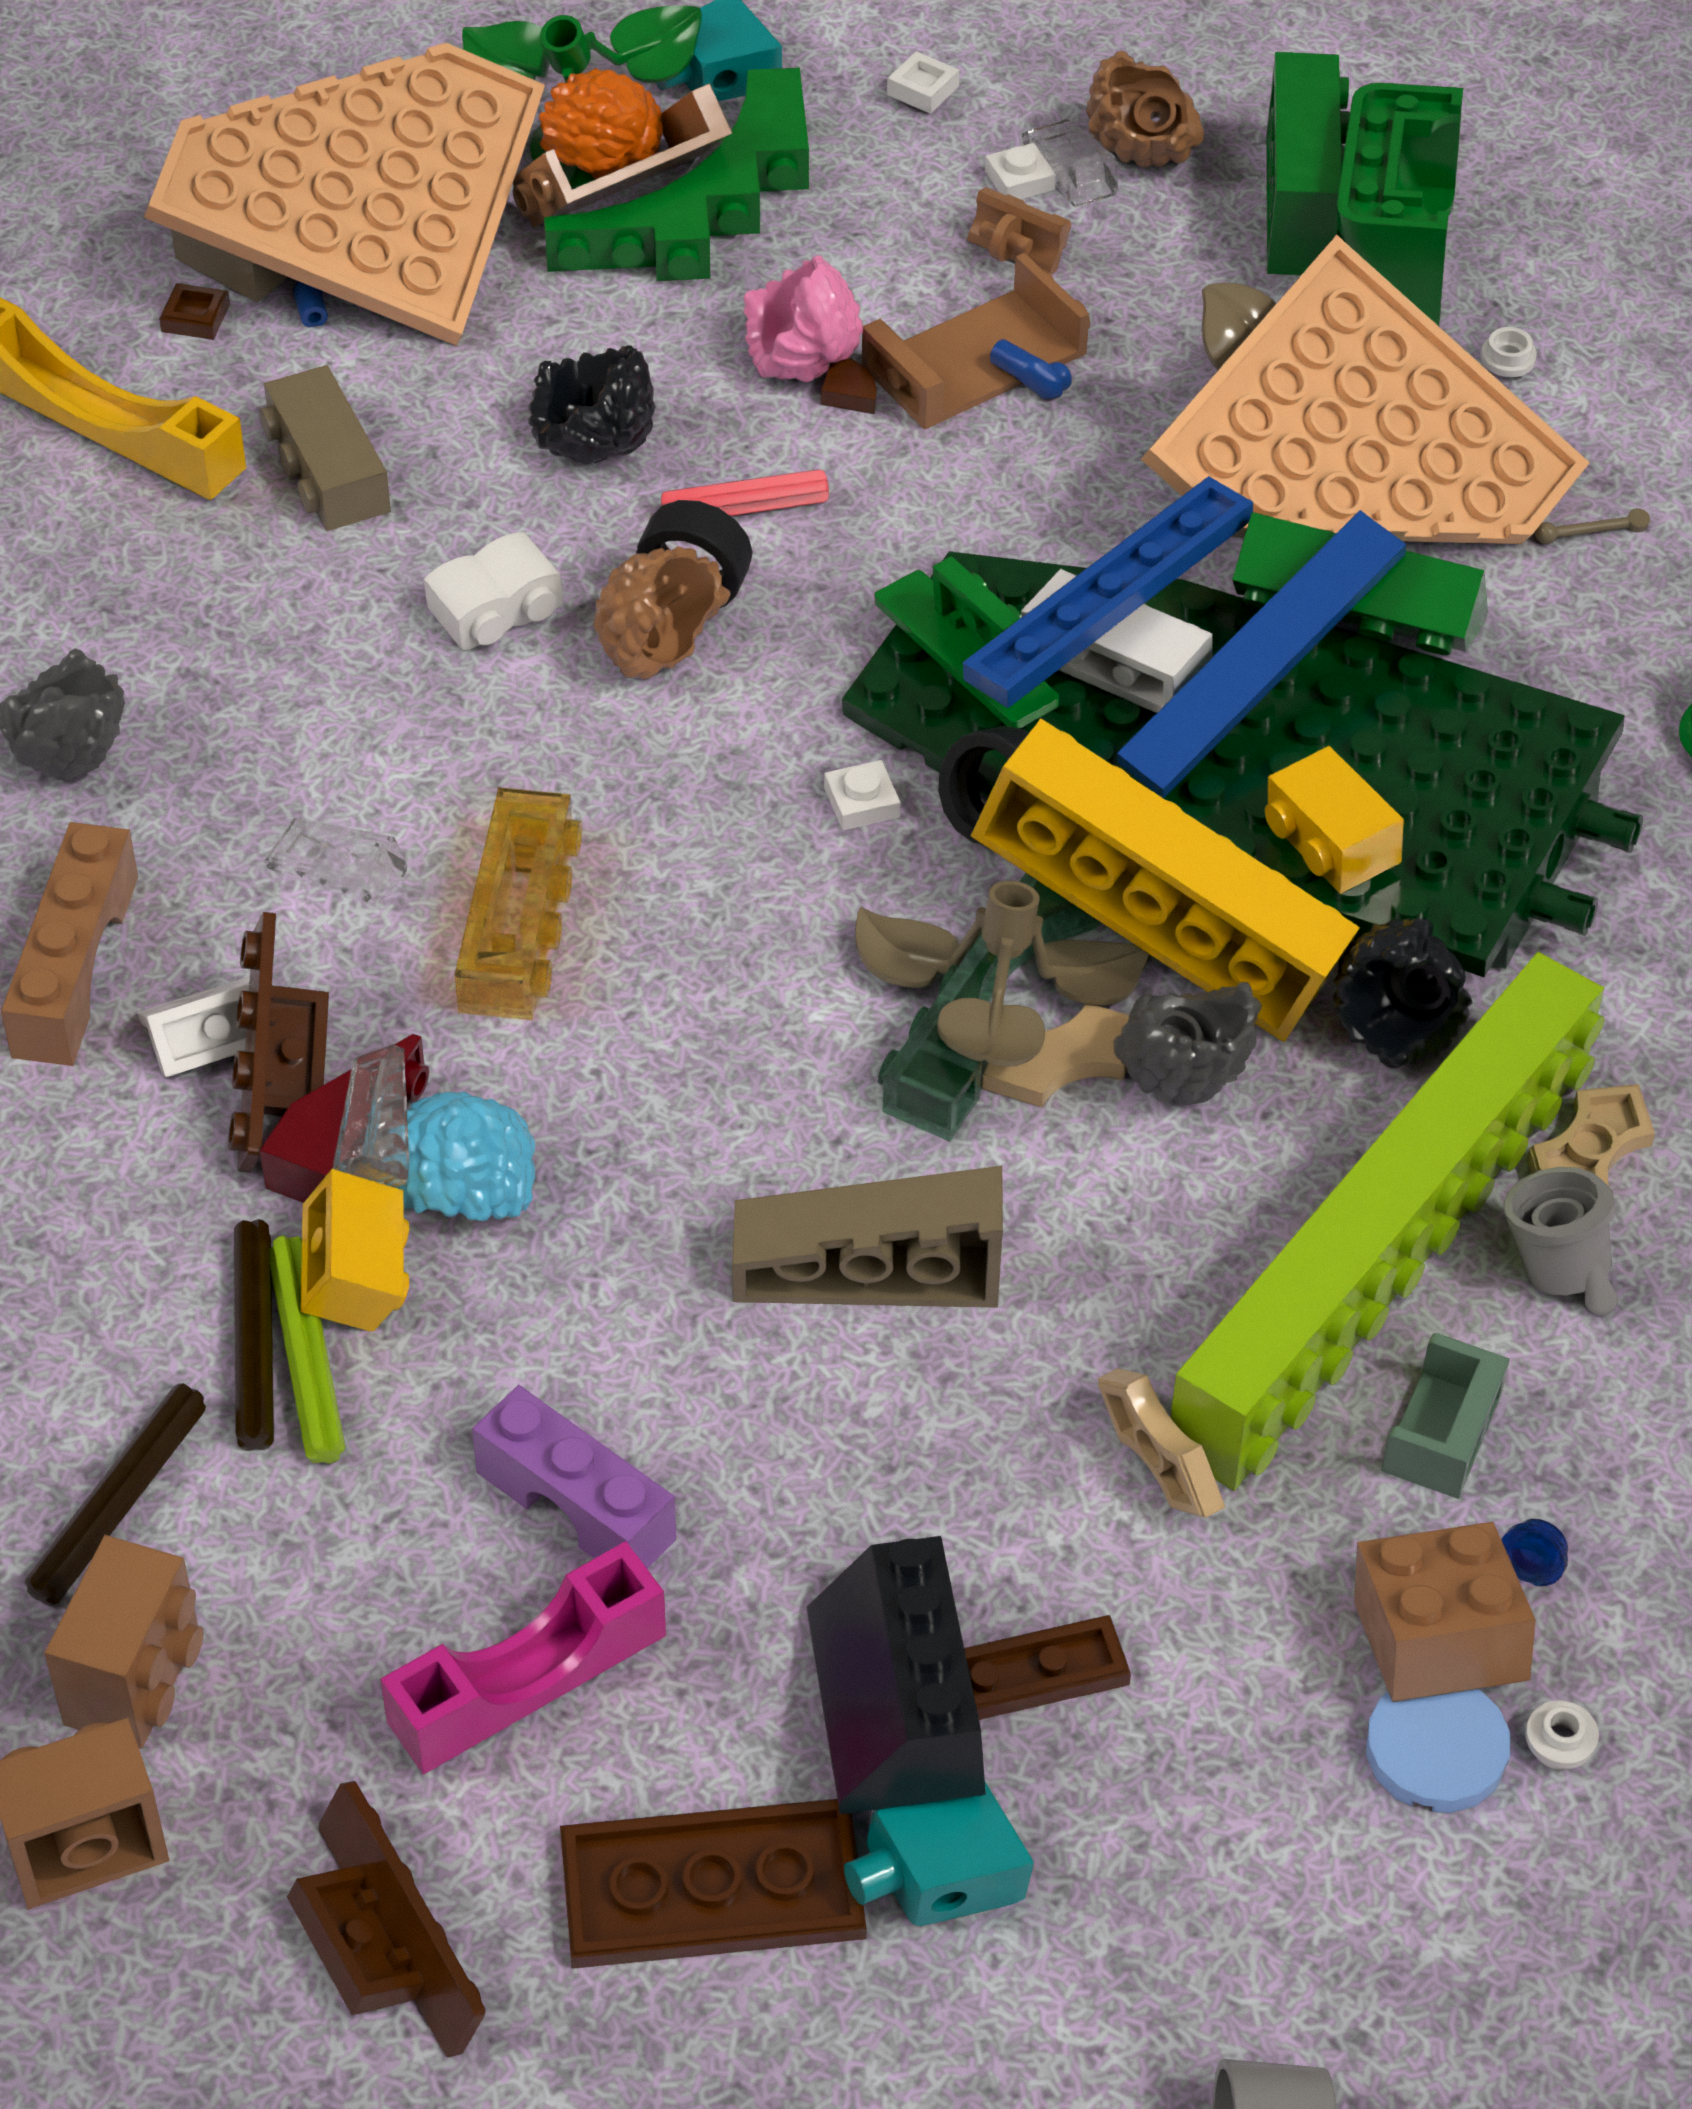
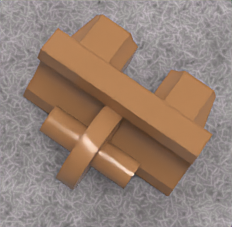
(1012, 228)

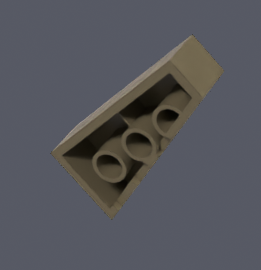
(874, 1243)

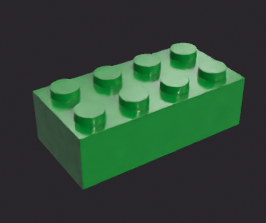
(1303, 158)

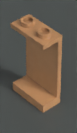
(689, 130)
(950, 363)

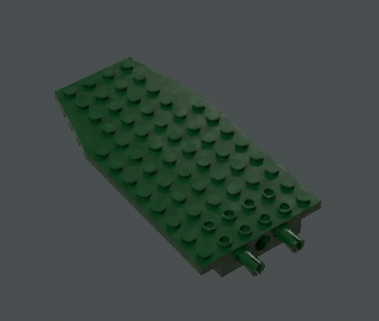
(1474, 763)

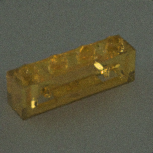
(489, 970)

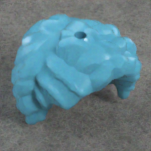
(468, 1157)

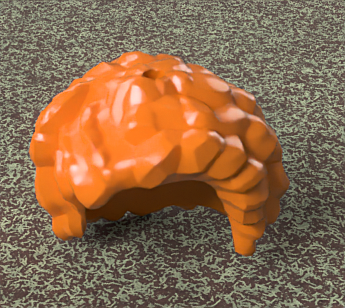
(601, 122)

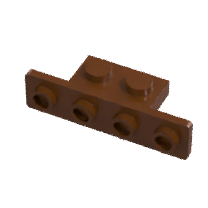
(281, 1046)
(378, 1929)

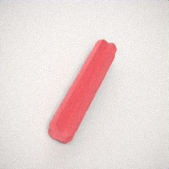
(758, 493)

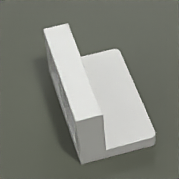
(196, 1028)

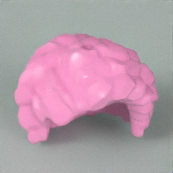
(802, 322)

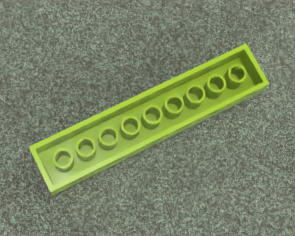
(1386, 1220)

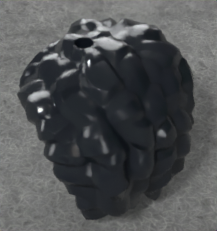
(593, 405)
(1401, 992)

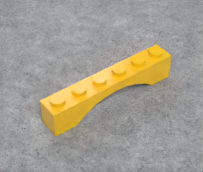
(174, 438)

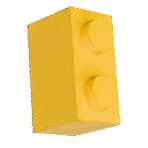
(1334, 820)
(353, 1251)

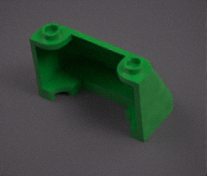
(1401, 184)

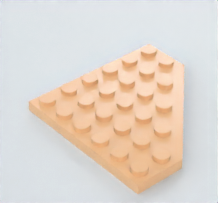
(362, 182)
(1371, 409)

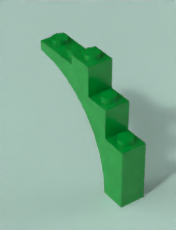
(716, 198)

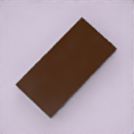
(709, 1883)

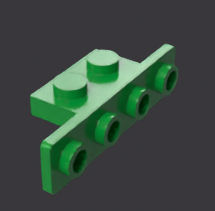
(952, 622)

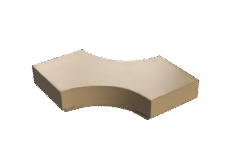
(1068, 1054)
(1604, 1130)
(1169, 1454)

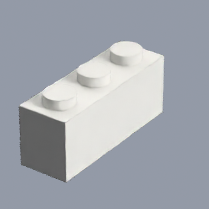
(1140, 657)

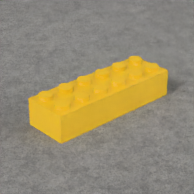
(1161, 877)

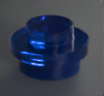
(1537, 1551)

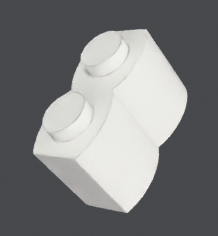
(493, 590)

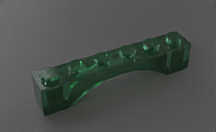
(927, 1079)

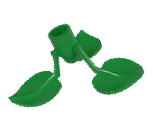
(651, 41)

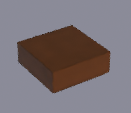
(194, 311)

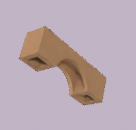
(52, 982)

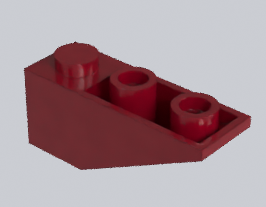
(307, 1135)

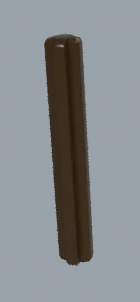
(253, 1336)
(115, 1494)

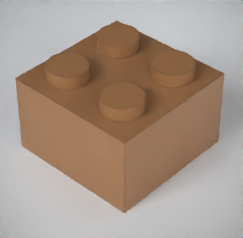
(1444, 1611)
(124, 1639)
(79, 1812)

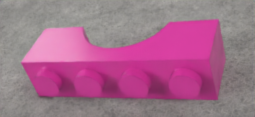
(461, 1698)

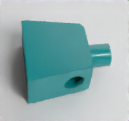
(727, 47)
(942, 1859)

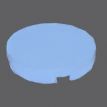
(1439, 1749)

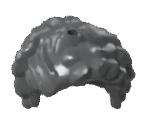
(64, 718)
(1188, 1042)

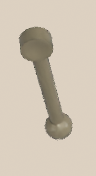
(1635, 521)

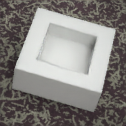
(923, 82)
(1020, 171)
(862, 795)

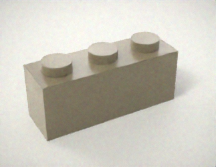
(325, 448)

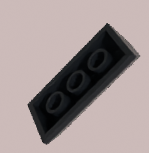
(896, 1681)

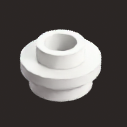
(1509, 352)
(1560, 1751)

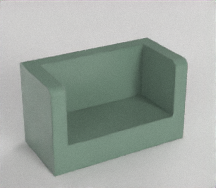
(1446, 1416)

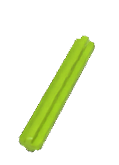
(306, 1357)

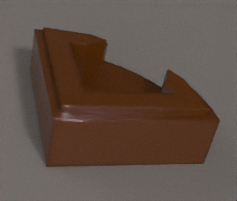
(849, 387)

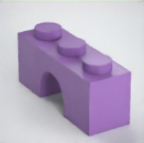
(539, 1452)

